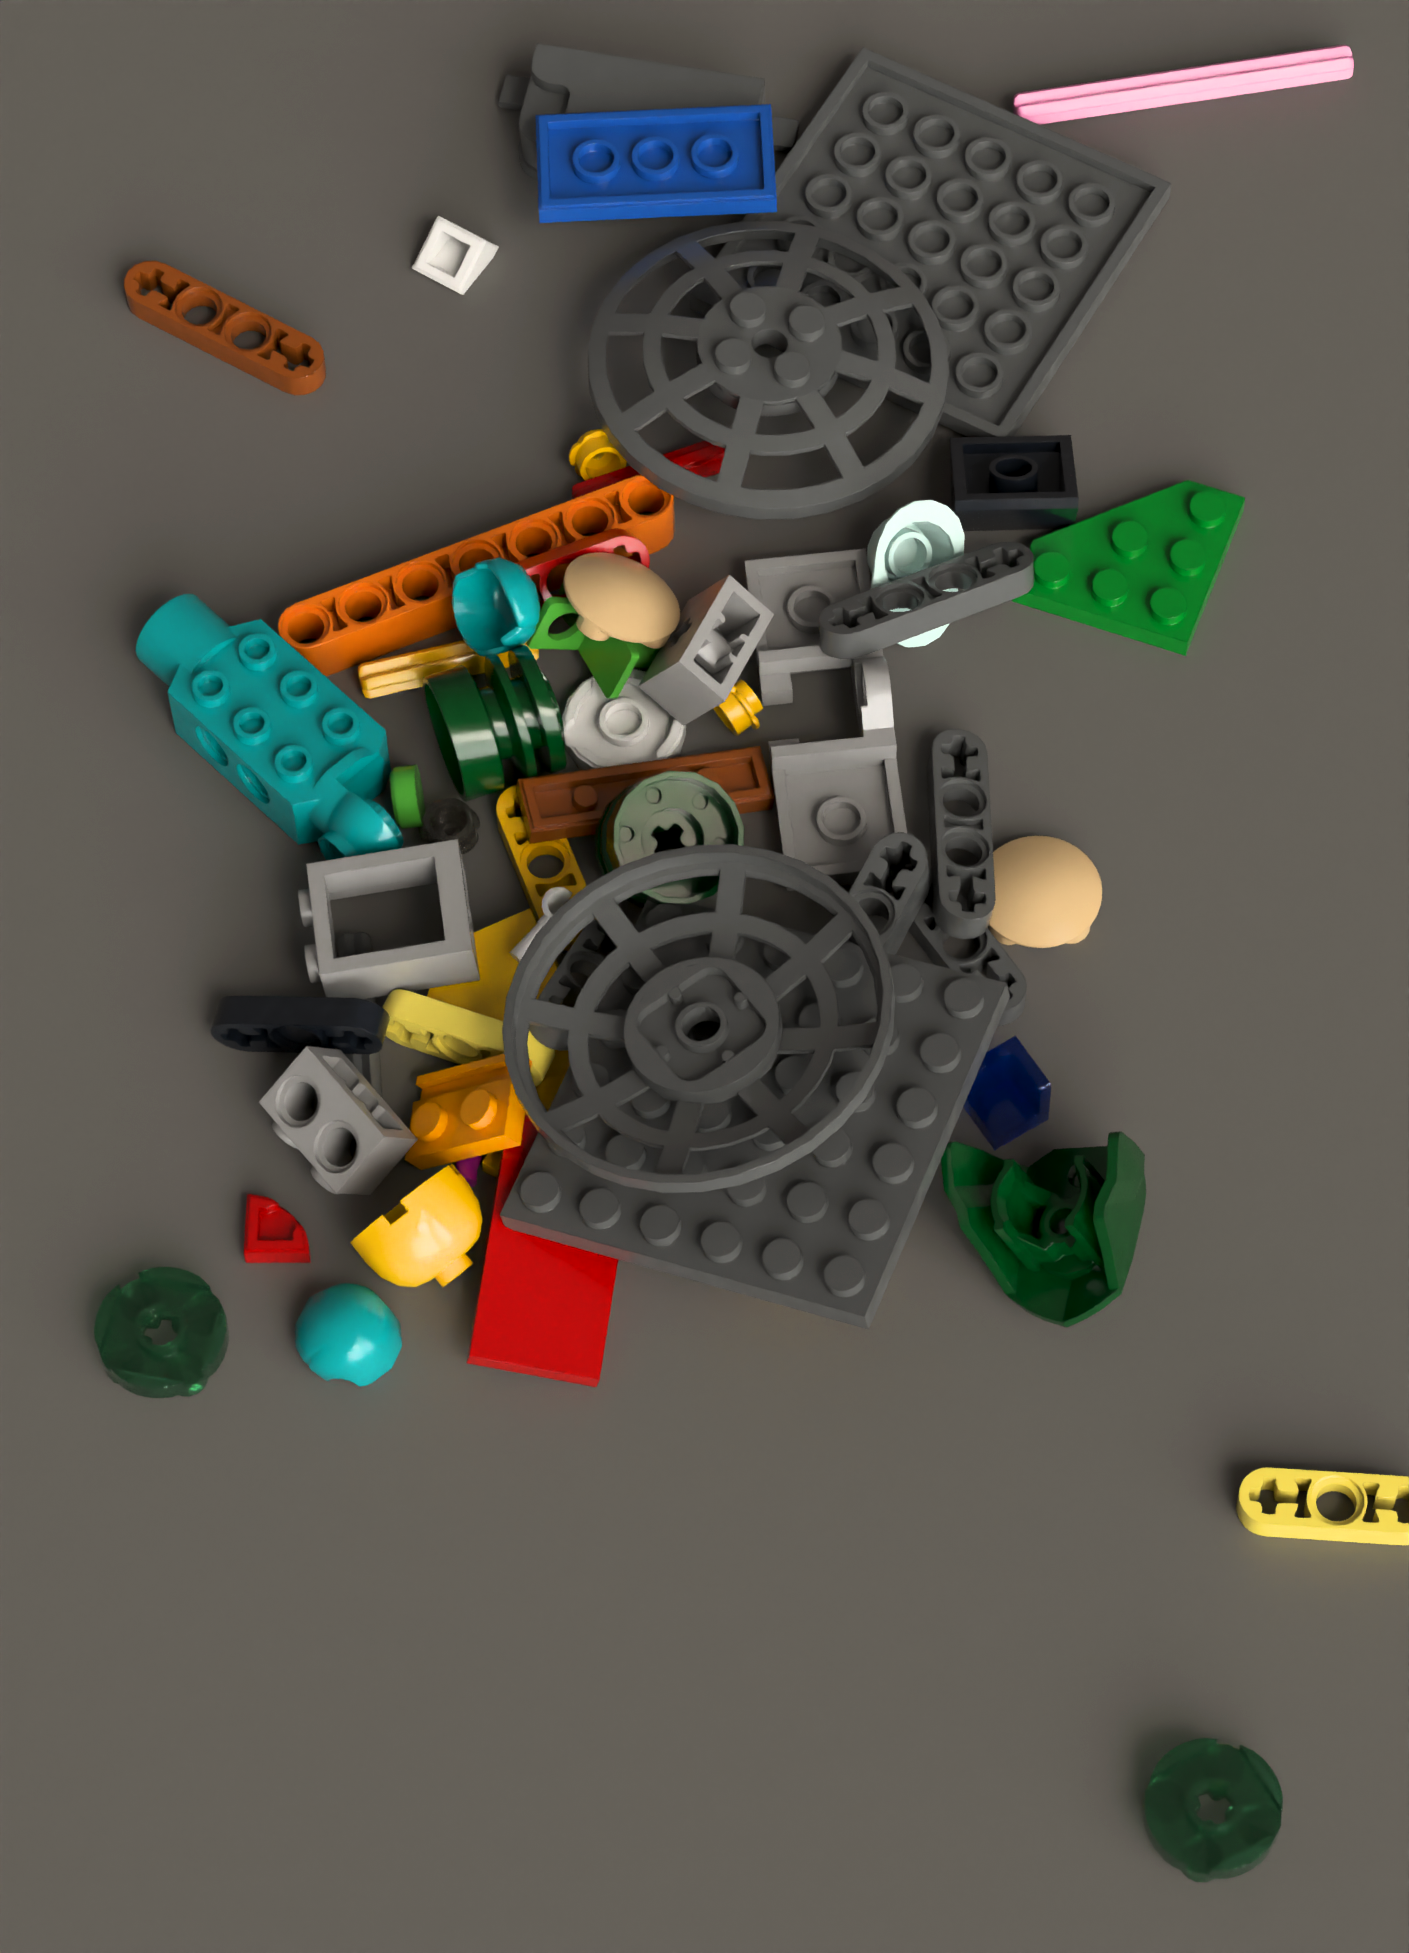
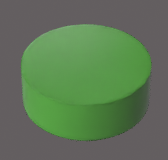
(407, 796)

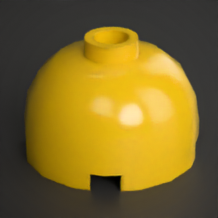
(425, 1233)

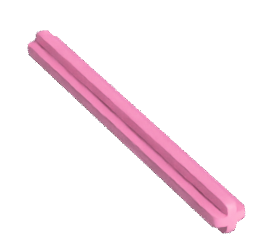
(1185, 85)

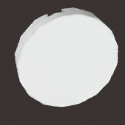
(618, 730)

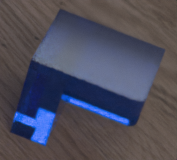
(1008, 1094)

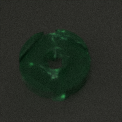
(179, 1365)
(1202, 1847)

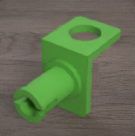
(607, 660)

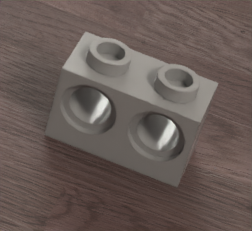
(344, 1110)

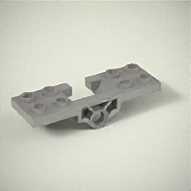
(831, 793)

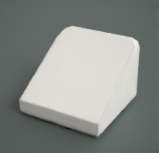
(453, 255)

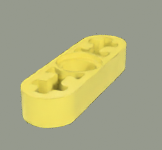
(453, 1032)
(1287, 1482)

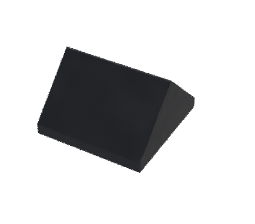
(1013, 482)

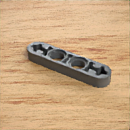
(866, 624)
(955, 832)

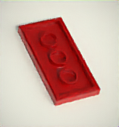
(537, 1299)

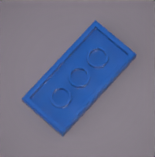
(655, 163)

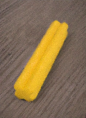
(408, 669)

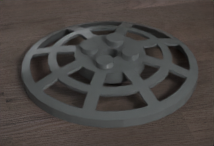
(767, 385)
(694, 992)

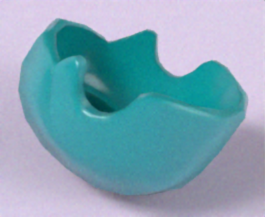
(495, 606)
(348, 1334)

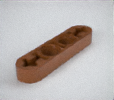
(219, 334)

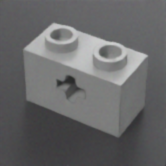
(706, 650)

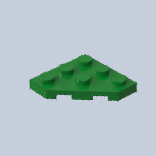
(1139, 565)

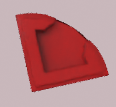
(273, 1234)

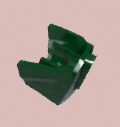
(1052, 1230)

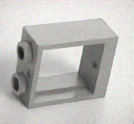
(397, 968)

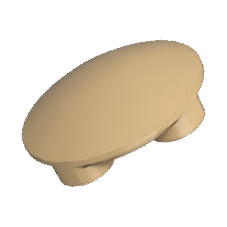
(620, 600)
(1043, 893)

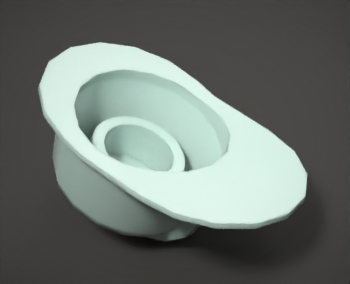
(912, 541)

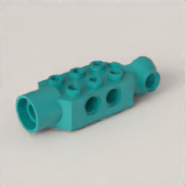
(273, 727)

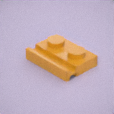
(465, 1113)

